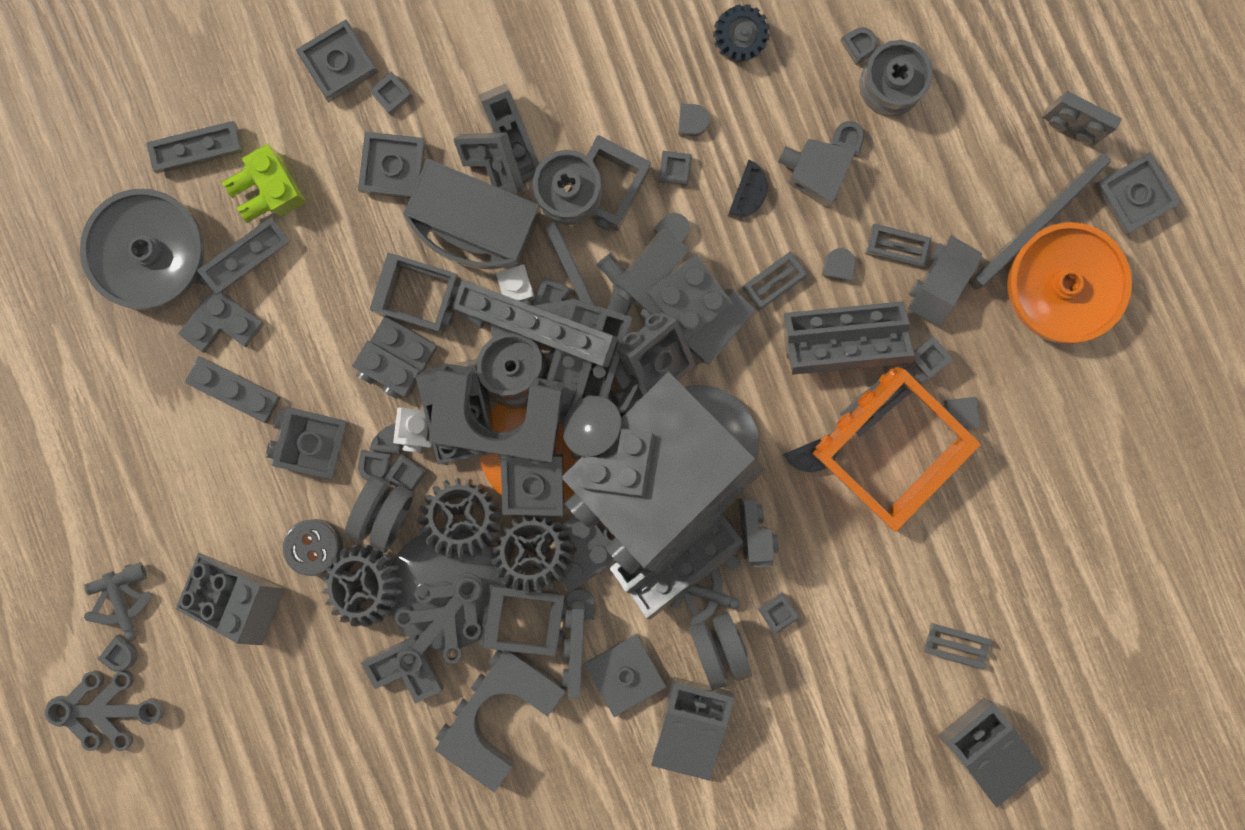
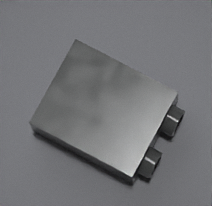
(690, 480)

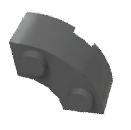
(944, 280)

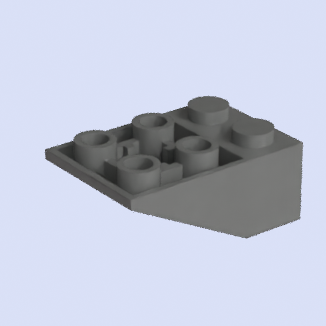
(478, 401)
(230, 600)
(692, 728)
(991, 751)

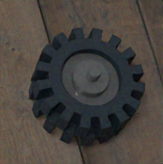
(741, 33)

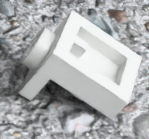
(516, 284)
(411, 429)

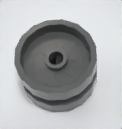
(912, 73)
(565, 169)
(508, 368)
(379, 513)
(721, 650)

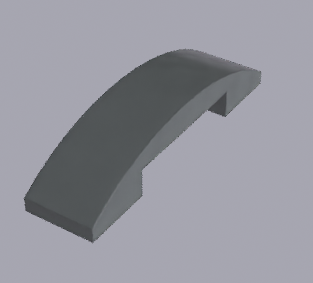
(927, 362)

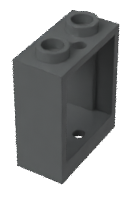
(628, 161)
(388, 282)
(492, 614)

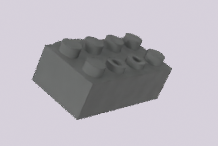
(471, 216)

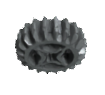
(452, 529)
(546, 535)
(377, 581)

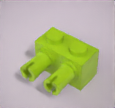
(270, 175)

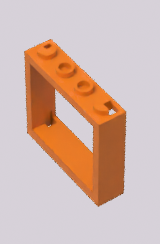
(929, 481)

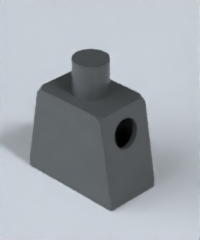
(818, 169)

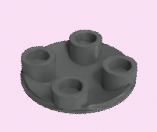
(592, 426)

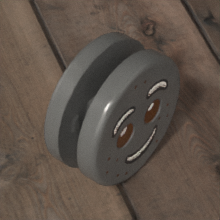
(311, 546)

